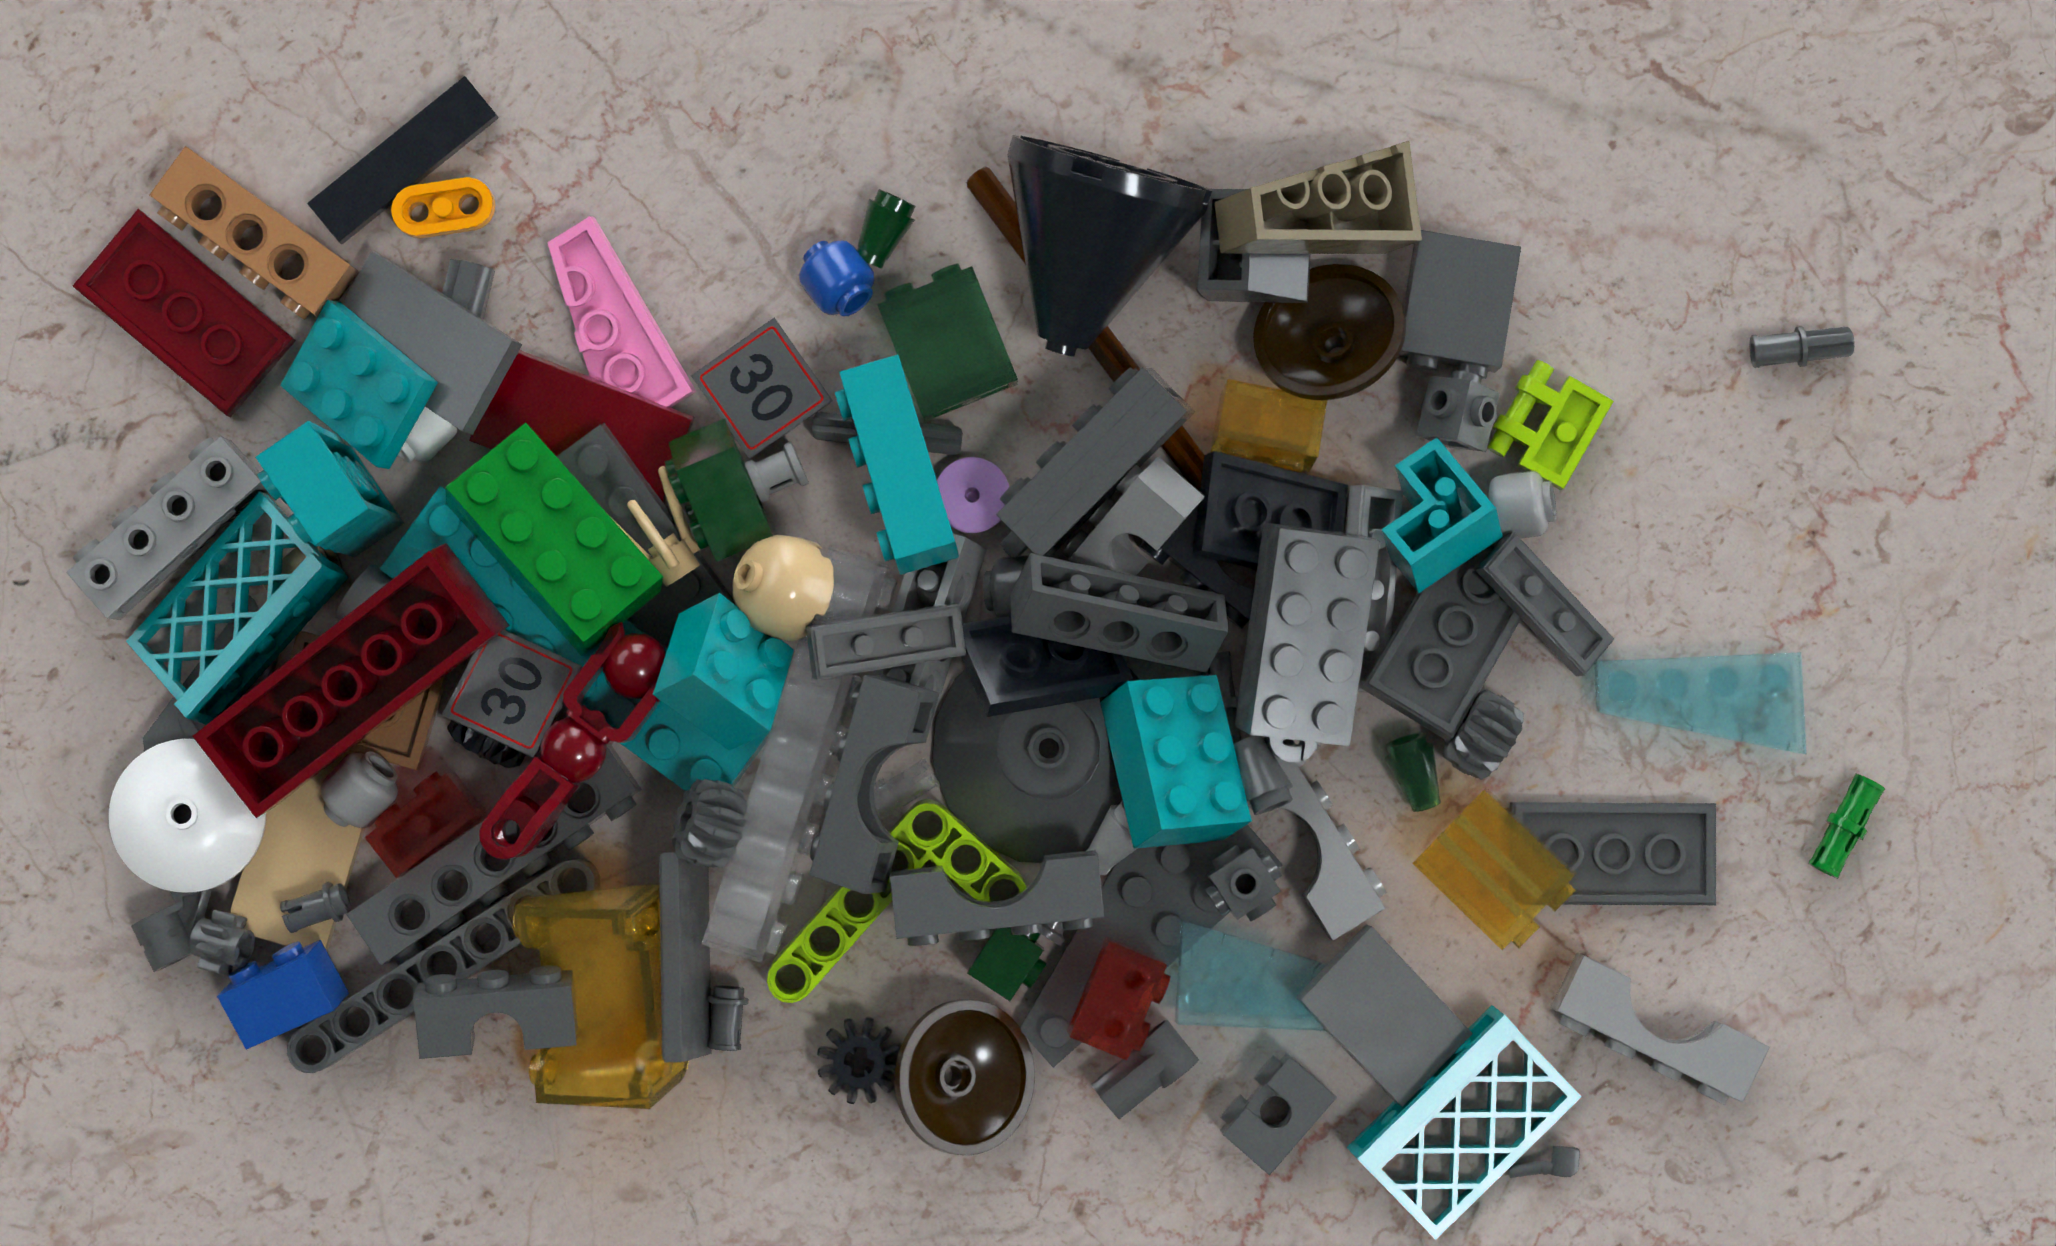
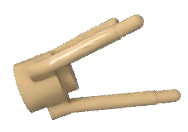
(669, 555)

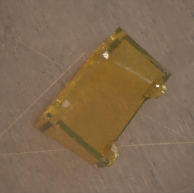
(616, 964)

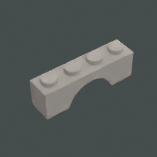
(1340, 890)
(1716, 1056)

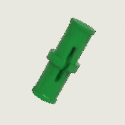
(1846, 825)

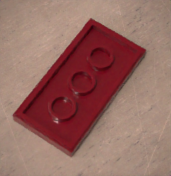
(184, 313)
(568, 405)

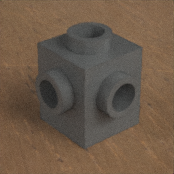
(1458, 411)
(1228, 868)

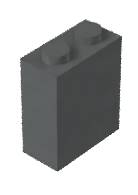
(1459, 303)

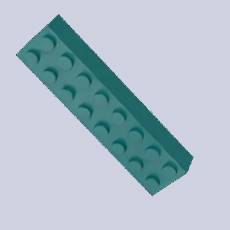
(665, 740)

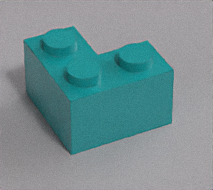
(1447, 520)

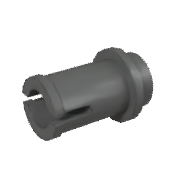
(316, 907)
(726, 1017)

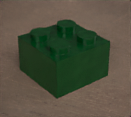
(722, 498)

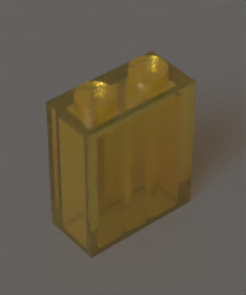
(1497, 871)

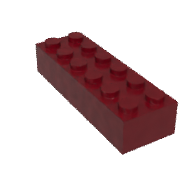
(351, 680)

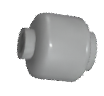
(1523, 503)
(359, 789)

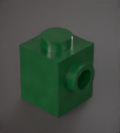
(1008, 962)

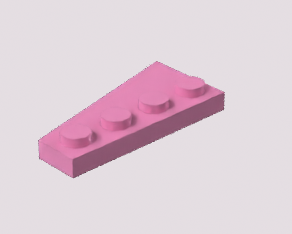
(612, 320)

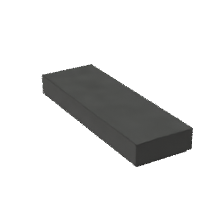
(1544, 604)
(885, 641)

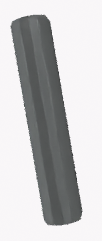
(938, 438)

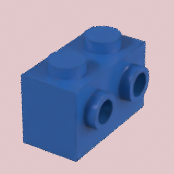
(282, 993)

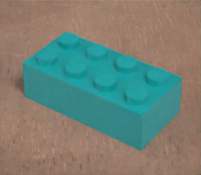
(328, 491)

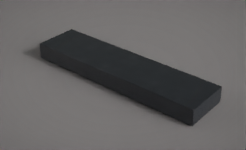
(403, 160)

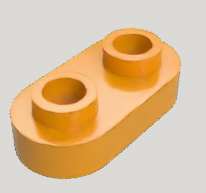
(444, 206)

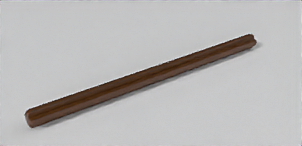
(1106, 347)

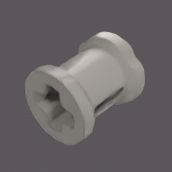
(776, 472)

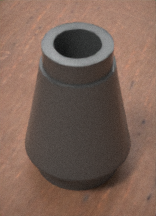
(1262, 776)

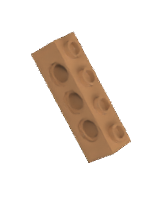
(194, 180)

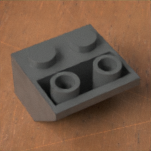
(1247, 275)

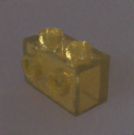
(1268, 426)

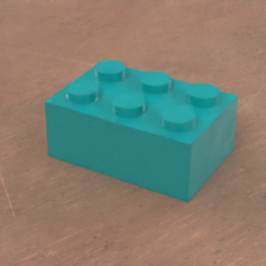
(1175, 761)

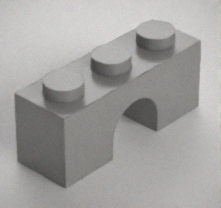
(1150, 507)

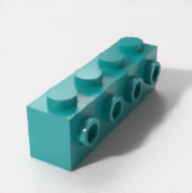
(898, 465)

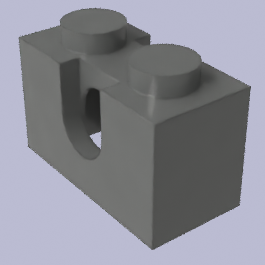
(1271, 1142)

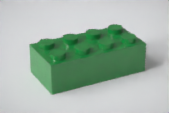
(553, 538)

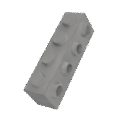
(167, 528)

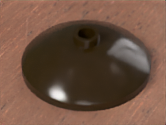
(1344, 310)
(988, 1083)

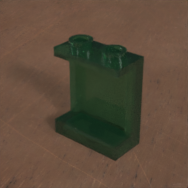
(947, 341)

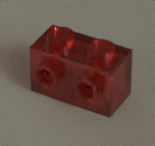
(425, 823)
(1118, 999)

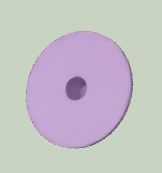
(972, 494)

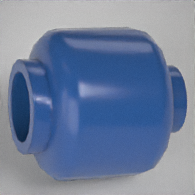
(836, 278)

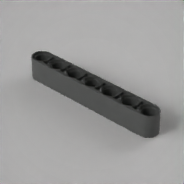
(461, 943)

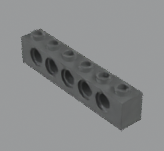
(380, 916)

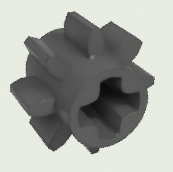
(222, 942)

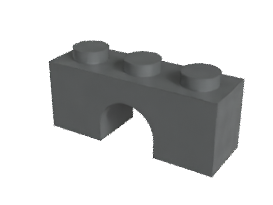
(539, 1002)

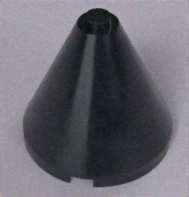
(1092, 233)

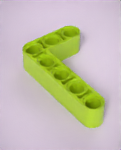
(852, 925)

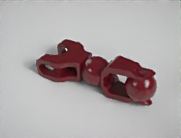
(576, 745)

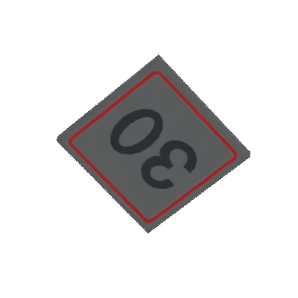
(762, 388)
(511, 692)

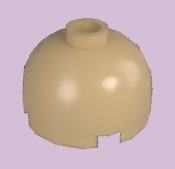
(783, 585)

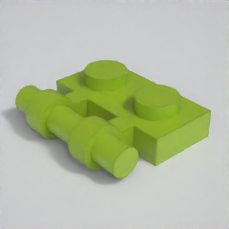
(1564, 431)

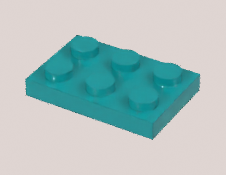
(358, 384)

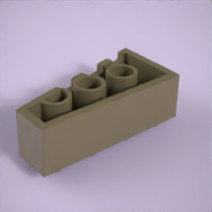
(1334, 209)

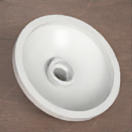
(189, 855)

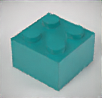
(723, 672)

